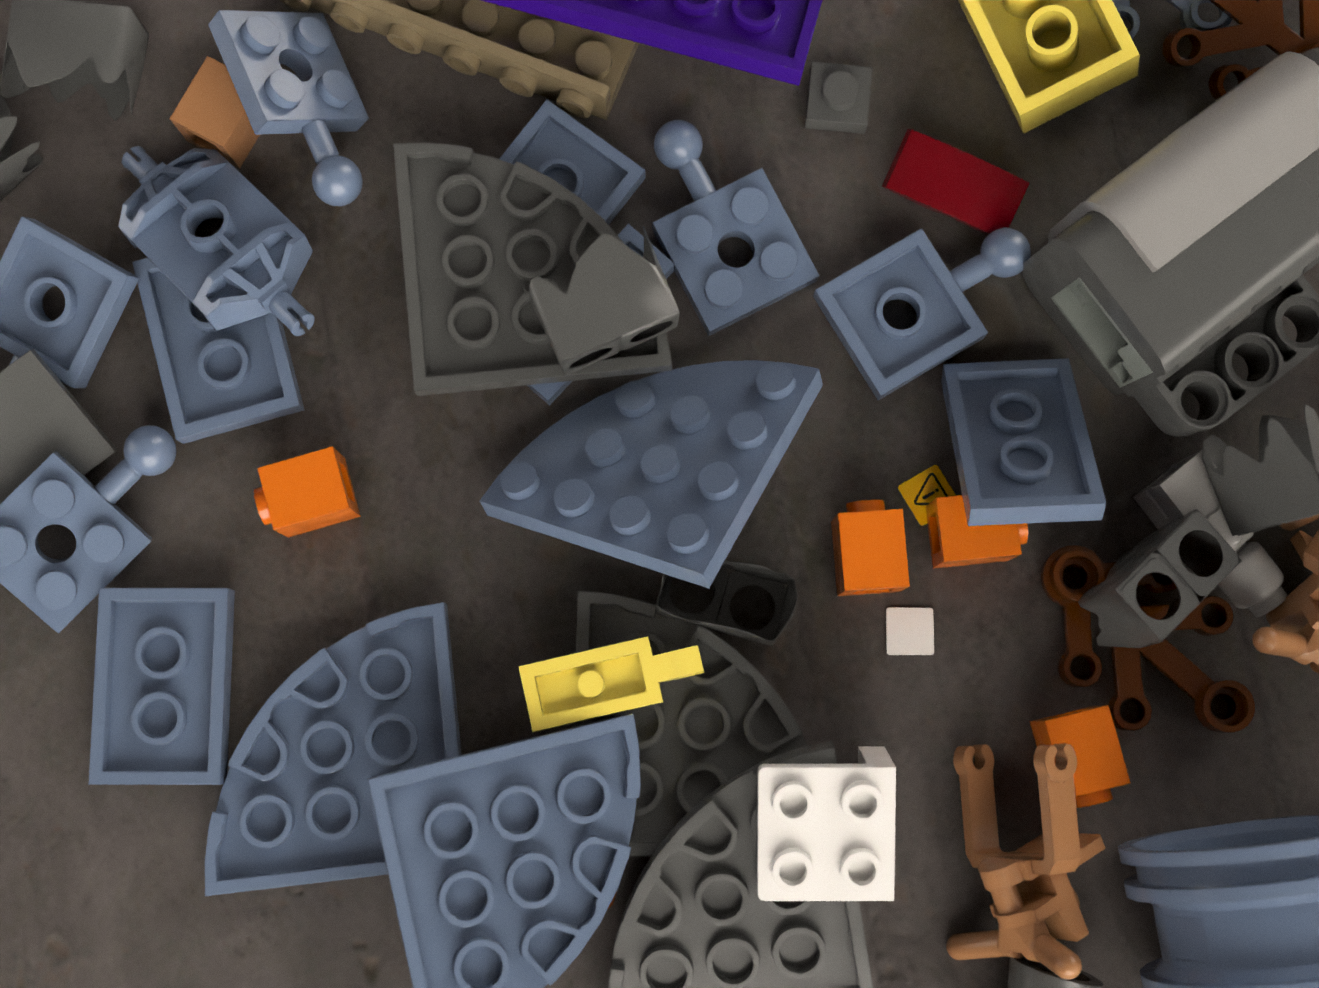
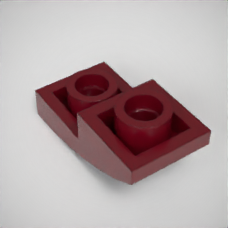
(954, 183)

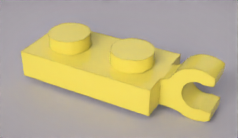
(602, 681)

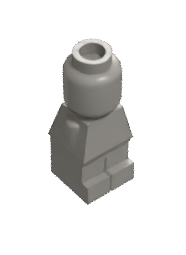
(1187, 487)

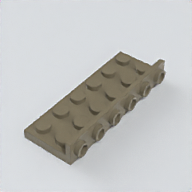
(520, 49)

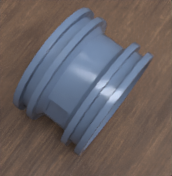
(1231, 903)

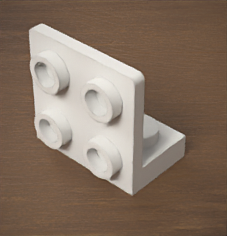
(827, 830)

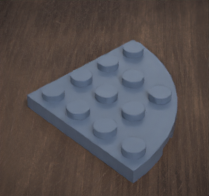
(660, 464)
(298, 778)
(508, 853)

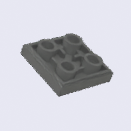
(43, 418)

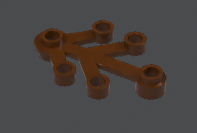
(1259, 25)
(1127, 660)

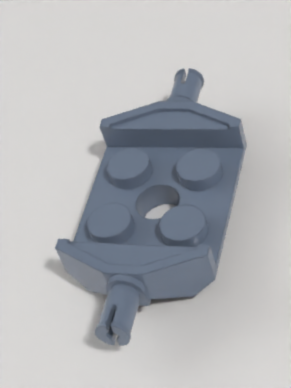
(239, 269)

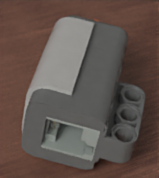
(1198, 254)

